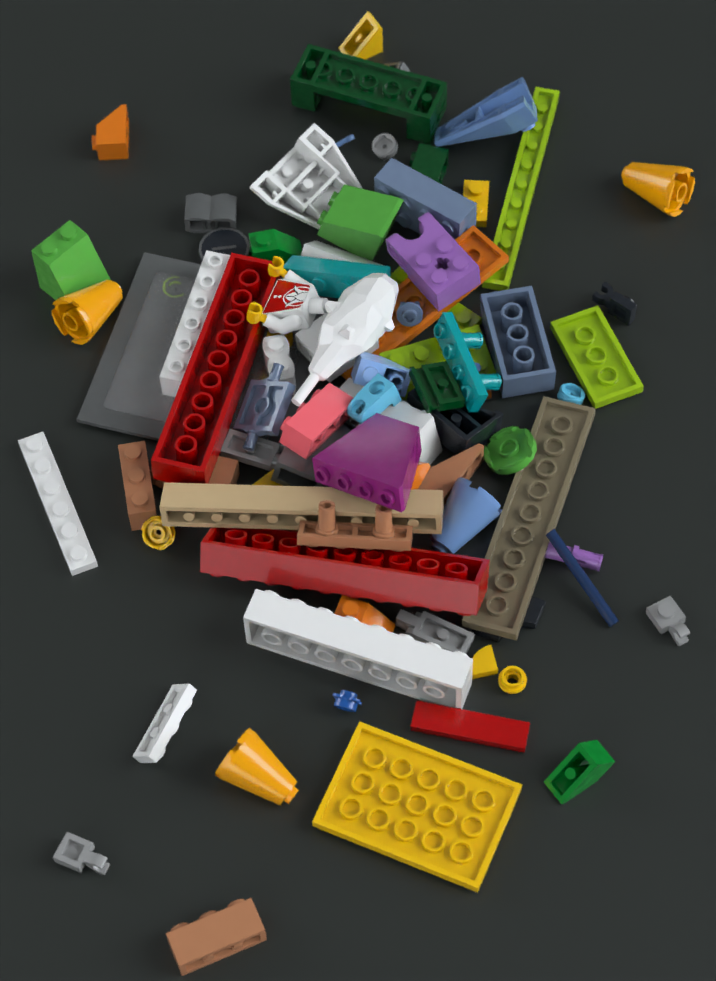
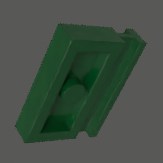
(437, 387)

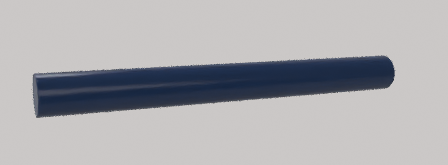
(582, 578)

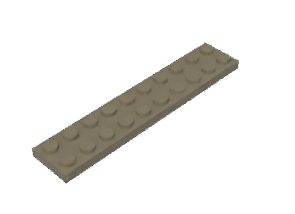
(529, 514)

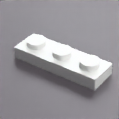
(165, 723)

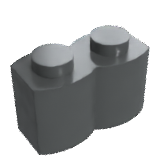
(210, 212)

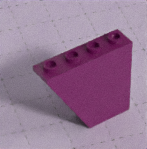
(373, 461)

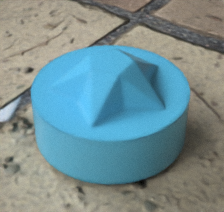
(571, 393)

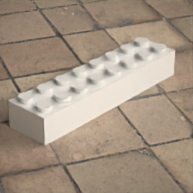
(358, 649)

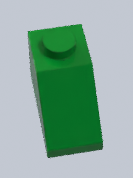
(273, 243)
(579, 770)

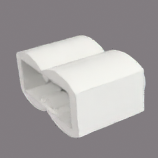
(277, 350)

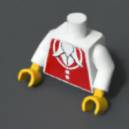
(290, 304)

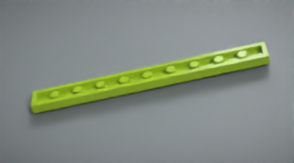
(522, 186)

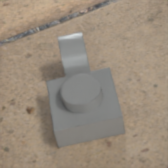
(669, 617)
(77, 852)

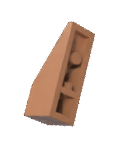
(447, 472)

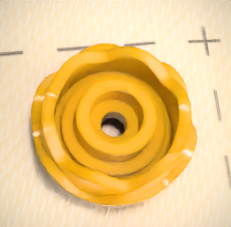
(152, 538)

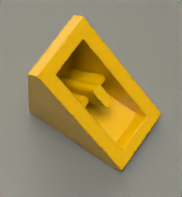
(364, 39)

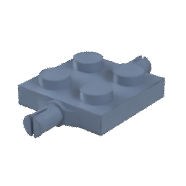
(264, 407)

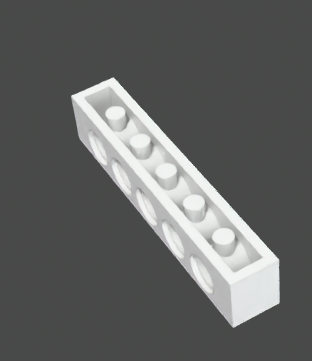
(192, 321)

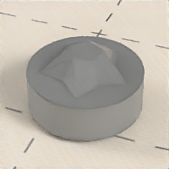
(384, 146)

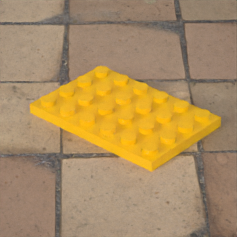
(417, 806)

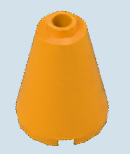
(660, 185)
(86, 310)
(257, 770)

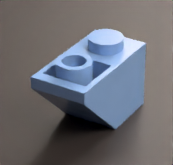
(369, 365)

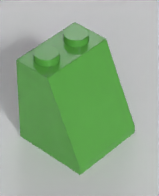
(359, 220)
(67, 262)

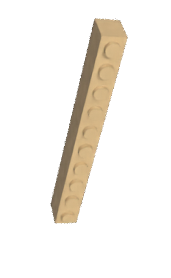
(285, 506)

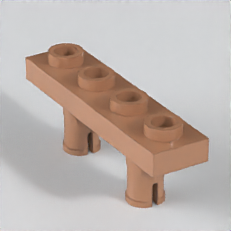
(354, 535)

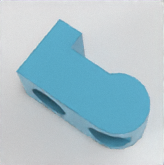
(373, 399)

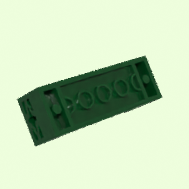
(372, 86)

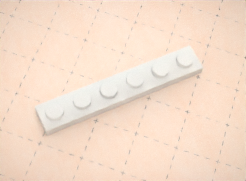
(57, 503)

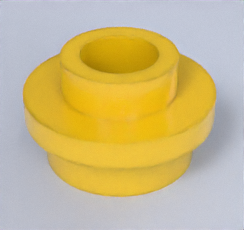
(512, 672)

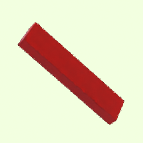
(470, 726)

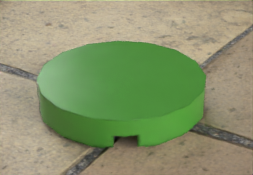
(510, 450)

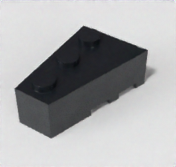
(458, 427)

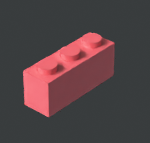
(315, 420)

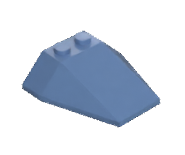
(496, 115)

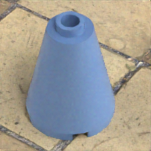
(464, 516)

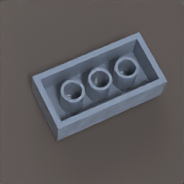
(425, 195)
(517, 341)

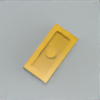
(478, 192)

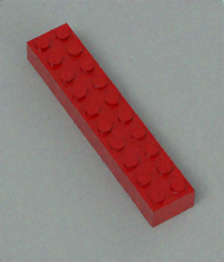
(214, 375)
(402, 577)

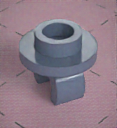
(409, 313)

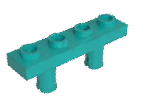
(456, 352)

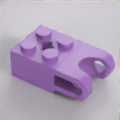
(435, 263)

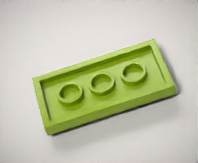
(430, 352)
(596, 357)

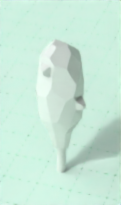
(351, 327)

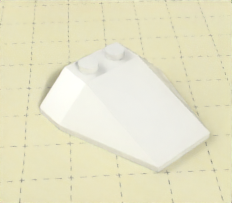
(306, 177)

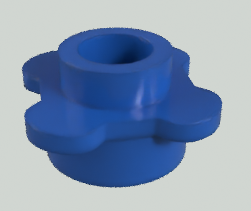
(346, 701)

